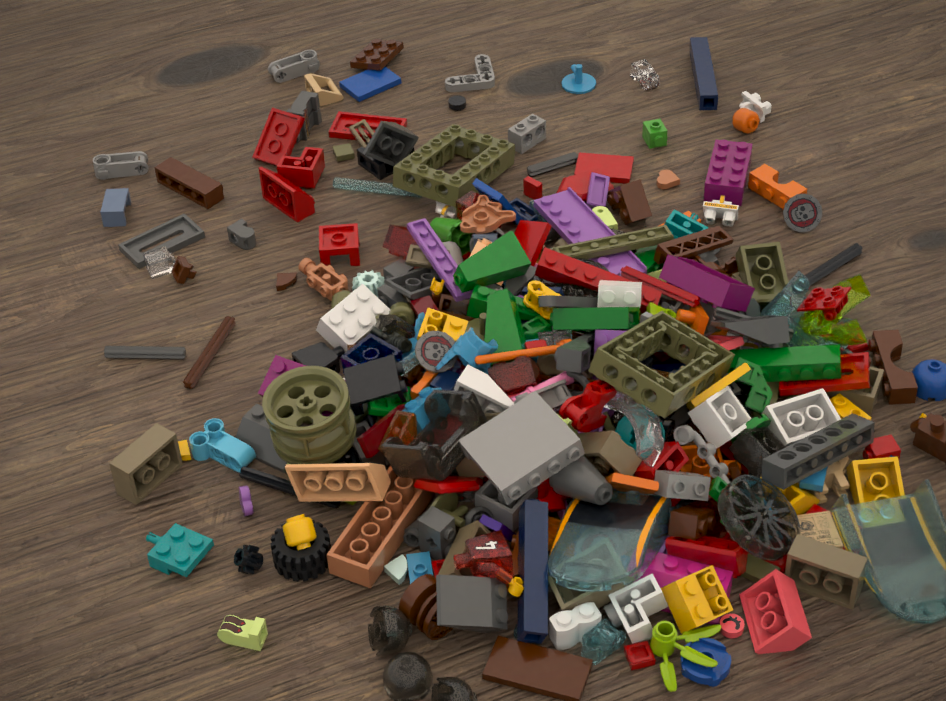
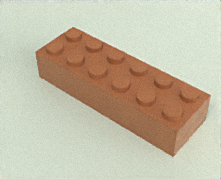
(377, 532)

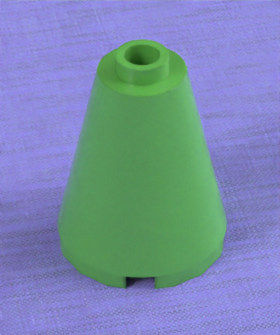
(449, 230)

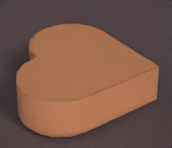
(667, 179)

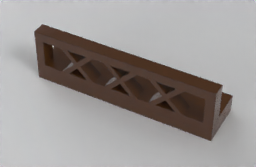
(697, 242)

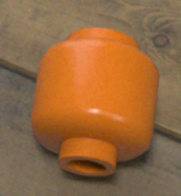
(745, 120)

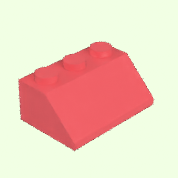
(775, 614)

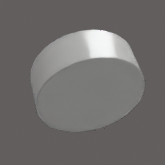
(612, 614)

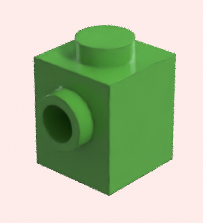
(654, 133)

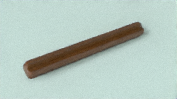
(209, 352)

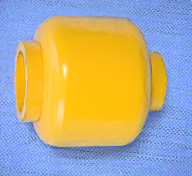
(299, 531)

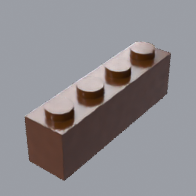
(189, 183)

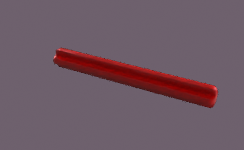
(666, 288)

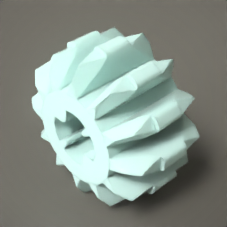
(370, 280)

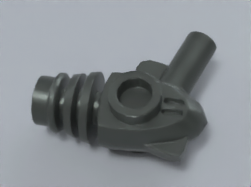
(395, 339)

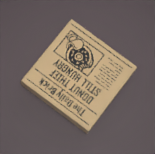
(820, 527)

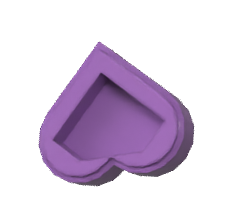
(245, 500)

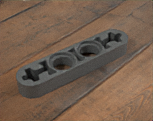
(567, 301)

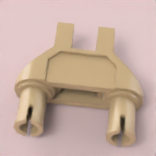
(834, 479)

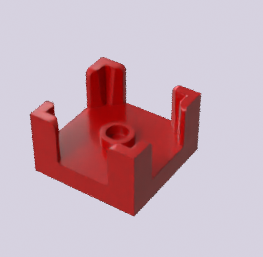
(339, 240)

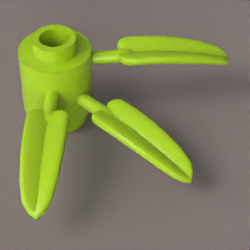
(664, 643)

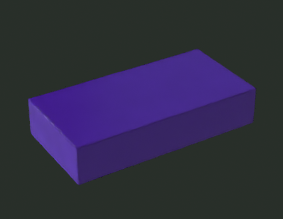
(493, 525)

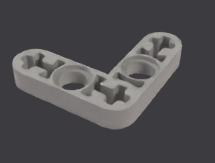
(484, 71)

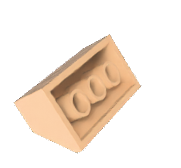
(339, 481)

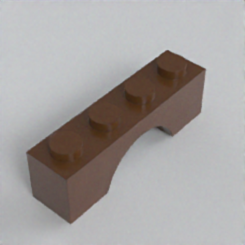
(897, 384)

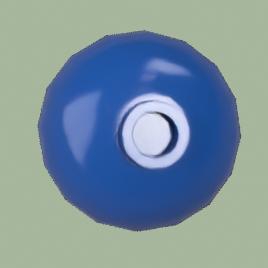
(930, 379)

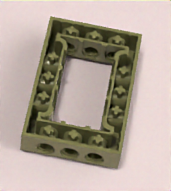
(420, 174)
(620, 363)

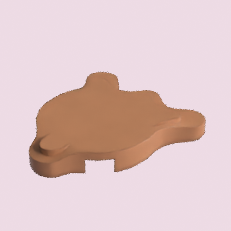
(485, 216)

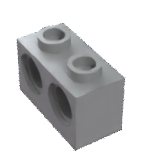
(527, 133)
(682, 485)

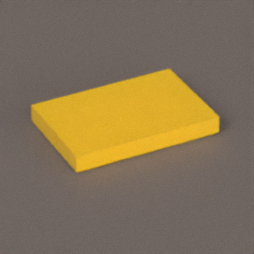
(718, 386)

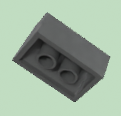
(256, 433)

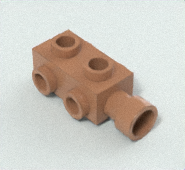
(323, 278)

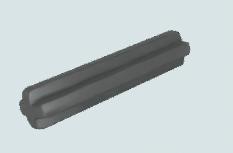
(552, 164)

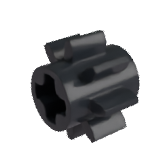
(248, 559)

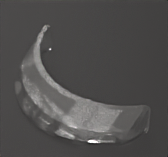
(644, 423)

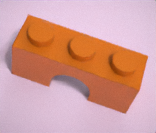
(765, 183)

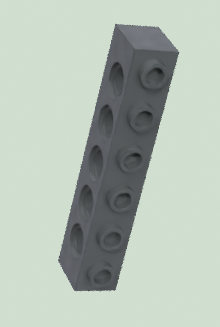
(817, 451)

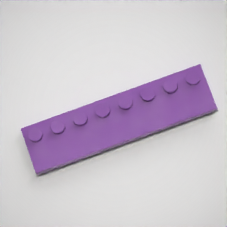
(578, 223)

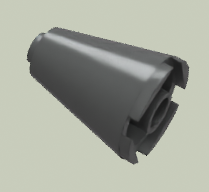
(582, 482)

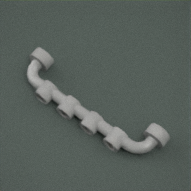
(685, 434)

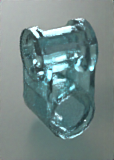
(601, 641)

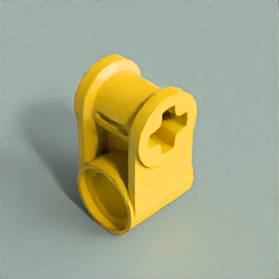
(533, 294)

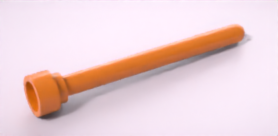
(510, 355)

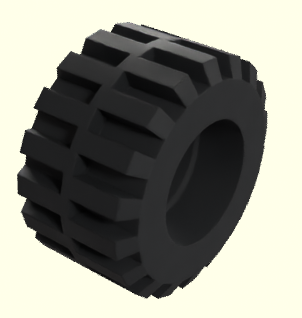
(302, 563)

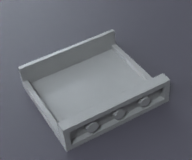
(522, 446)

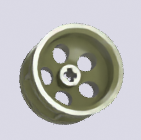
(301, 398)

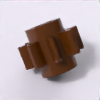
(413, 375)

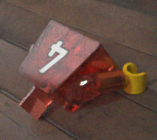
(490, 557)

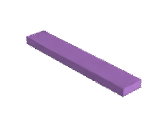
(437, 256)

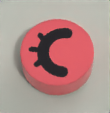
(731, 626)

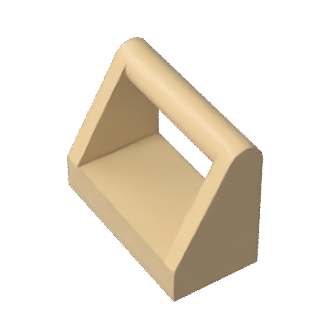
(314, 83)

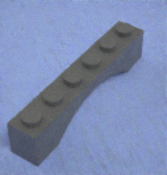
(576, 354)

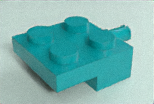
(682, 225)
(178, 550)

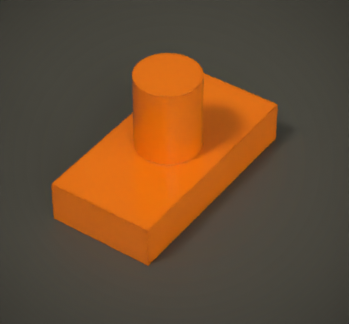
(695, 317)

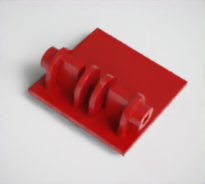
(828, 300)

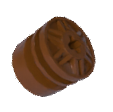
(420, 606)

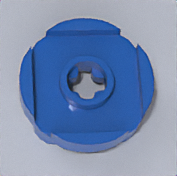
(707, 675)

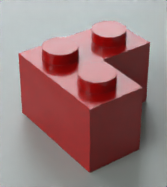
(303, 170)
(670, 459)

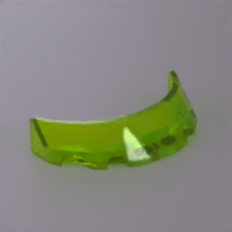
(844, 334)

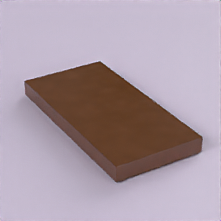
(537, 669)

